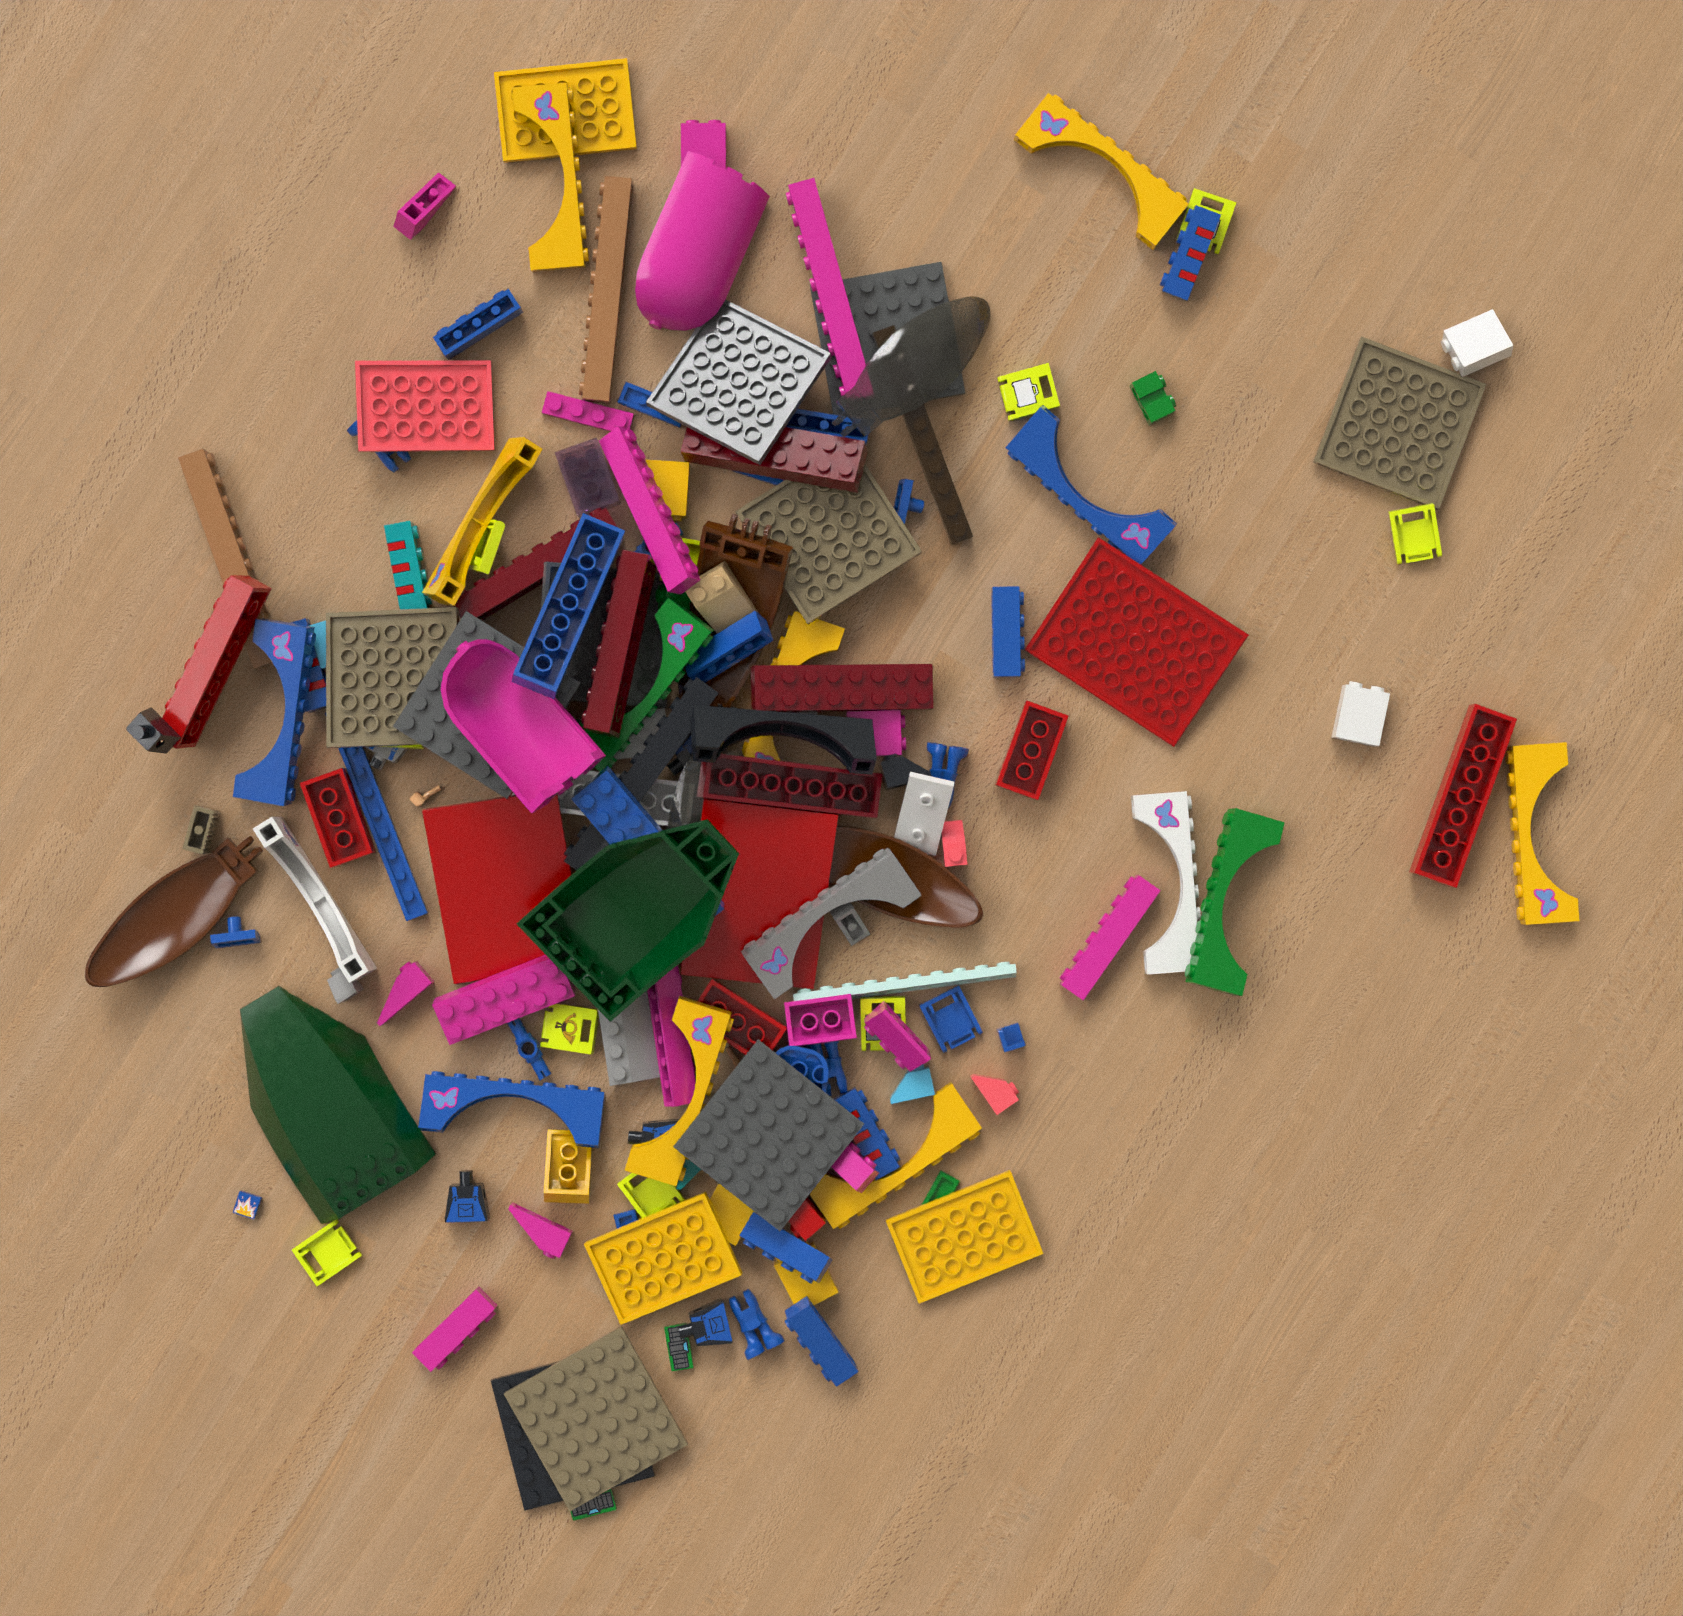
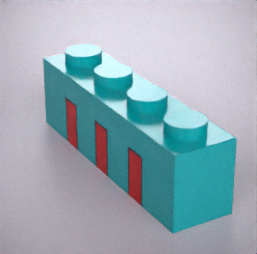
(406, 565)

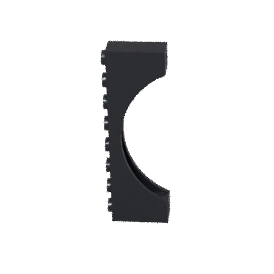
(844, 737)

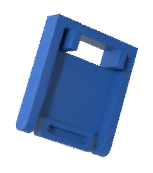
(952, 1022)

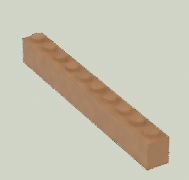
(607, 289)
(220, 530)

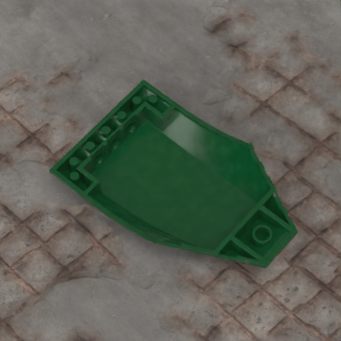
(634, 912)
(326, 1105)

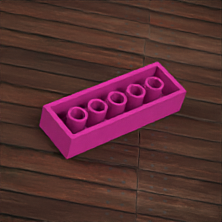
(501, 998)

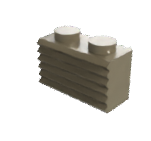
(201, 830)

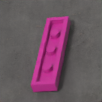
(585, 412)

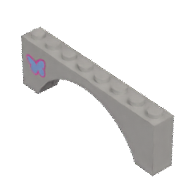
(875, 880)

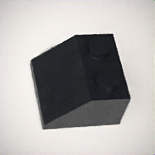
(897, 771)

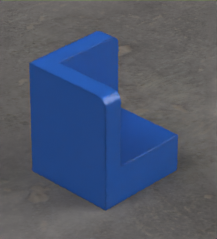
(1011, 1037)

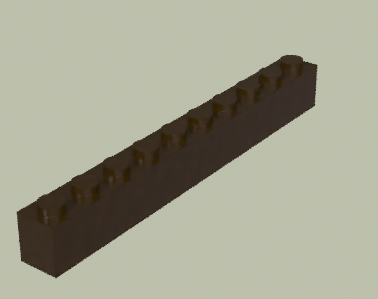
(933, 464)

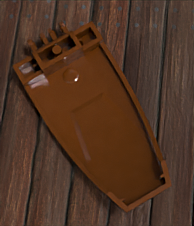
(762, 572)

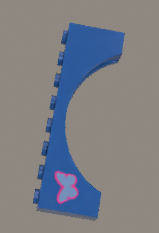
(1037, 449)
(290, 651)
(449, 1096)

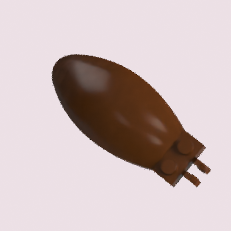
(943, 897)
(171, 915)

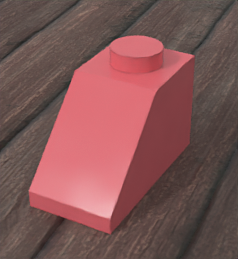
(953, 844)
(996, 1091)

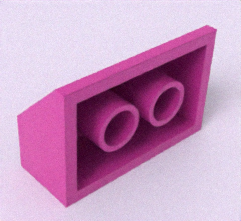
(820, 1020)
(896, 1037)

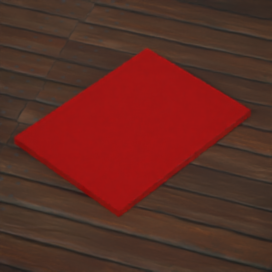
(1136, 642)
(778, 869)
(490, 871)

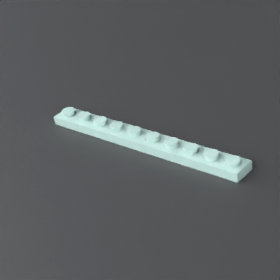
(913, 982)

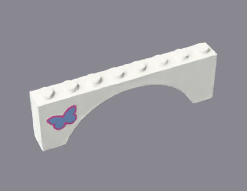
(1170, 819)
(284, 847)

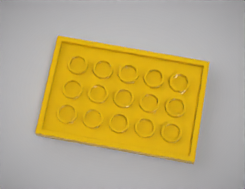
(600, 108)
(964, 1236)
(663, 1258)

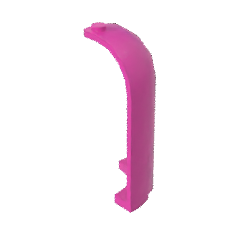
(697, 244)
(515, 729)

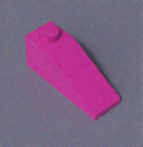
(423, 206)
(406, 987)
(545, 1233)

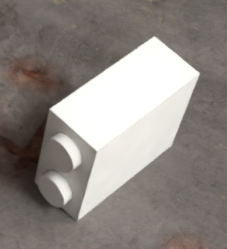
(1476, 343)
(1361, 714)

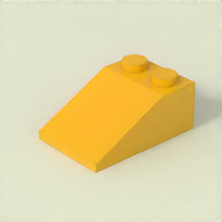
(566, 1169)

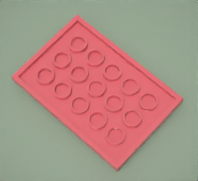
(424, 406)

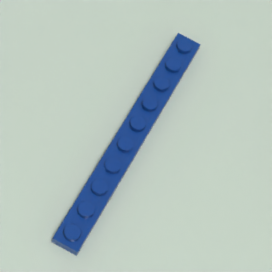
(384, 832)

